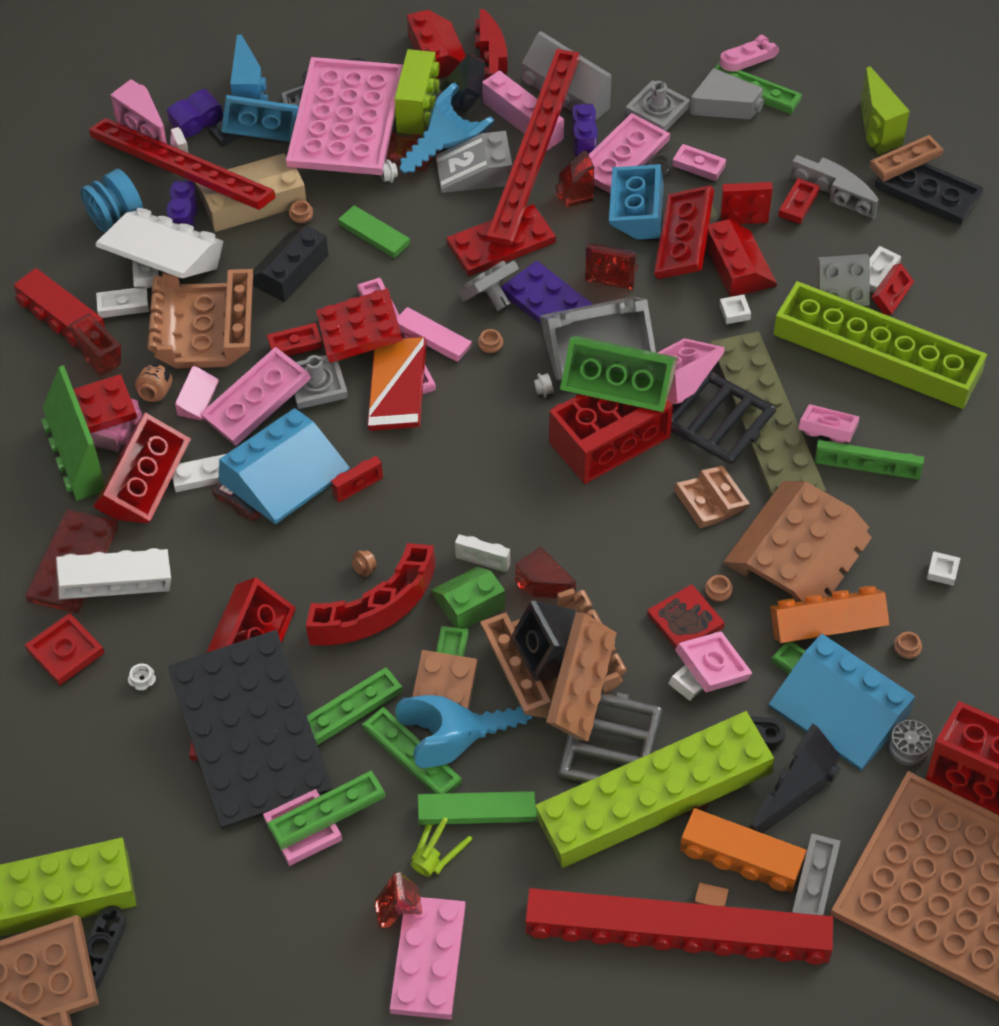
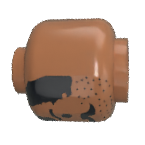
(153, 382)

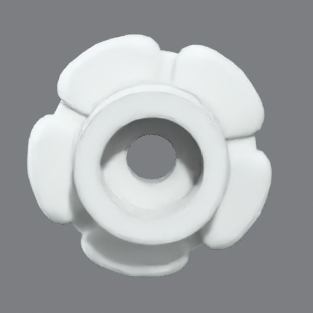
(389, 171)
(543, 385)
(138, 671)

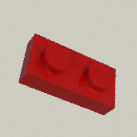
(799, 201)
(892, 289)
(296, 340)
(357, 478)

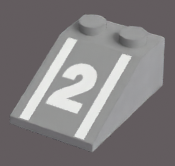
(475, 163)

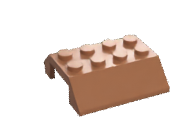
(201, 321)
(801, 541)
(532, 695)

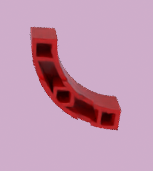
(378, 607)

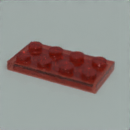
(76, 535)

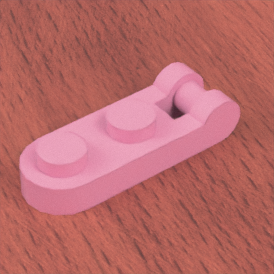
(748, 54)

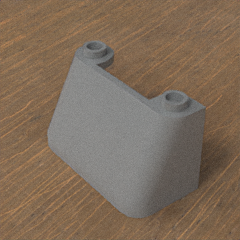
(615, 322)

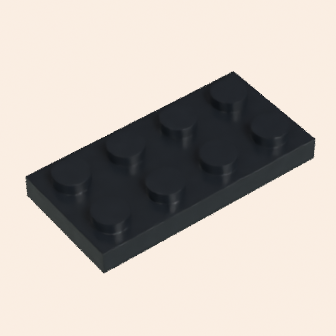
(934, 191)

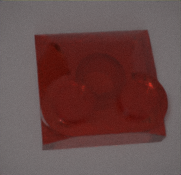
(610, 266)

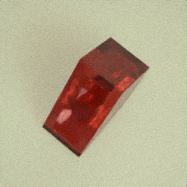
(577, 181)
(96, 344)
(542, 575)

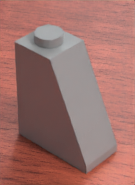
(726, 97)

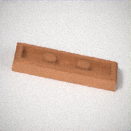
(906, 158)

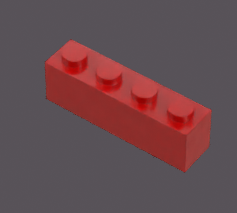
(51, 303)

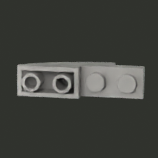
(843, 185)

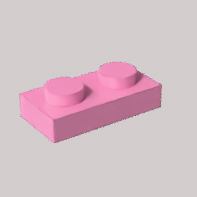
(699, 162)

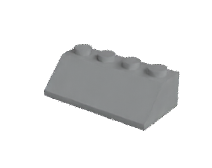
(589, 81)

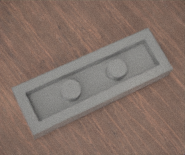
(816, 875)

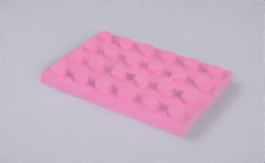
(345, 116)

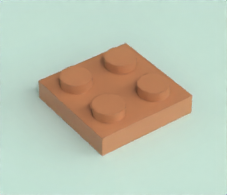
(446, 676)

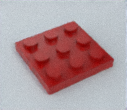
(359, 325)

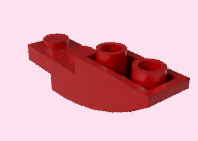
(491, 44)

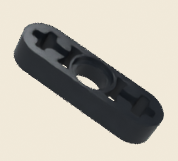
(102, 962)

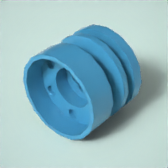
(111, 199)

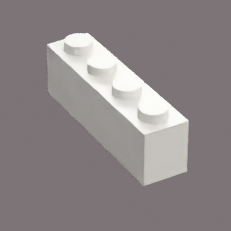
(113, 573)

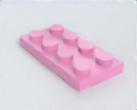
(627, 145)
(255, 396)
(428, 960)

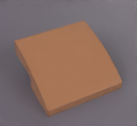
(711, 497)

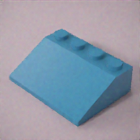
(282, 466)
(843, 698)

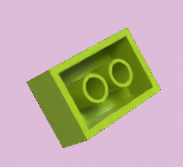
(416, 92)

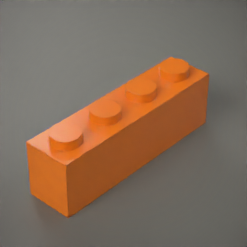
(829, 615)
(742, 850)

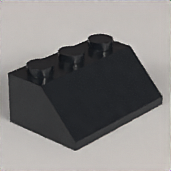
(290, 262)

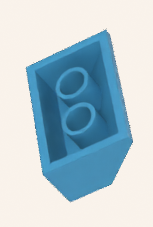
(259, 118)
(637, 200)

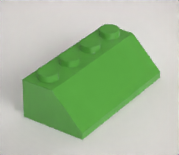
(618, 373)

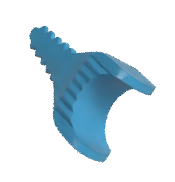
(444, 131)
(452, 726)

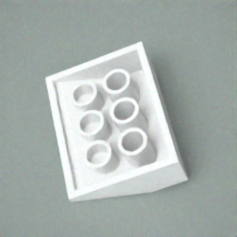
(162, 244)

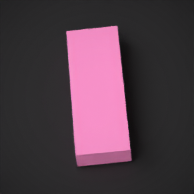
(436, 335)

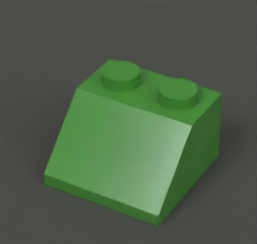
(470, 597)

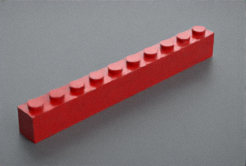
(679, 926)

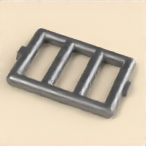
(647, 736)

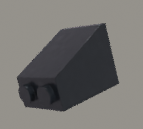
(543, 638)

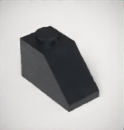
(469, 78)

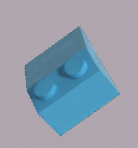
(246, 73)

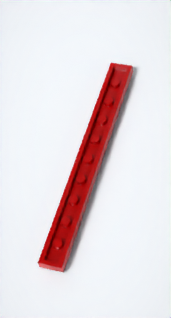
(533, 147)
(183, 164)

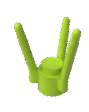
(426, 857)

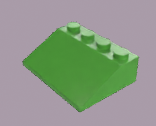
(71, 439)

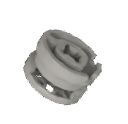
(909, 743)

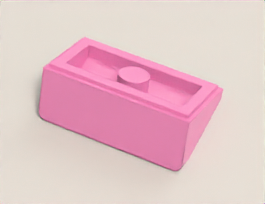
(196, 394)

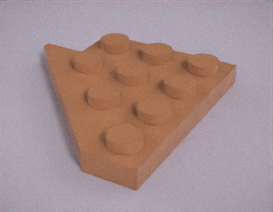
(48, 972)

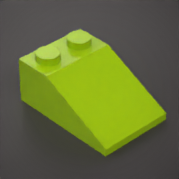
(883, 114)

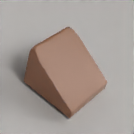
(711, 895)

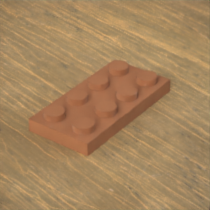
(581, 677)

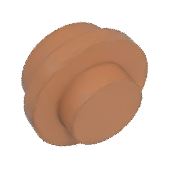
(301, 212)
(490, 341)
(364, 562)
(718, 588)
(908, 645)

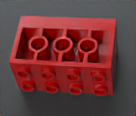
(602, 434)
(968, 757)

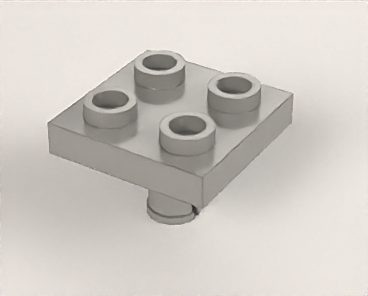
(658, 105)
(846, 277)
(489, 283)
(325, 382)

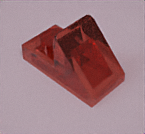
(397, 898)

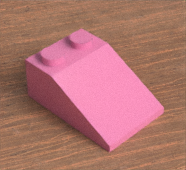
(137, 111)
(692, 366)

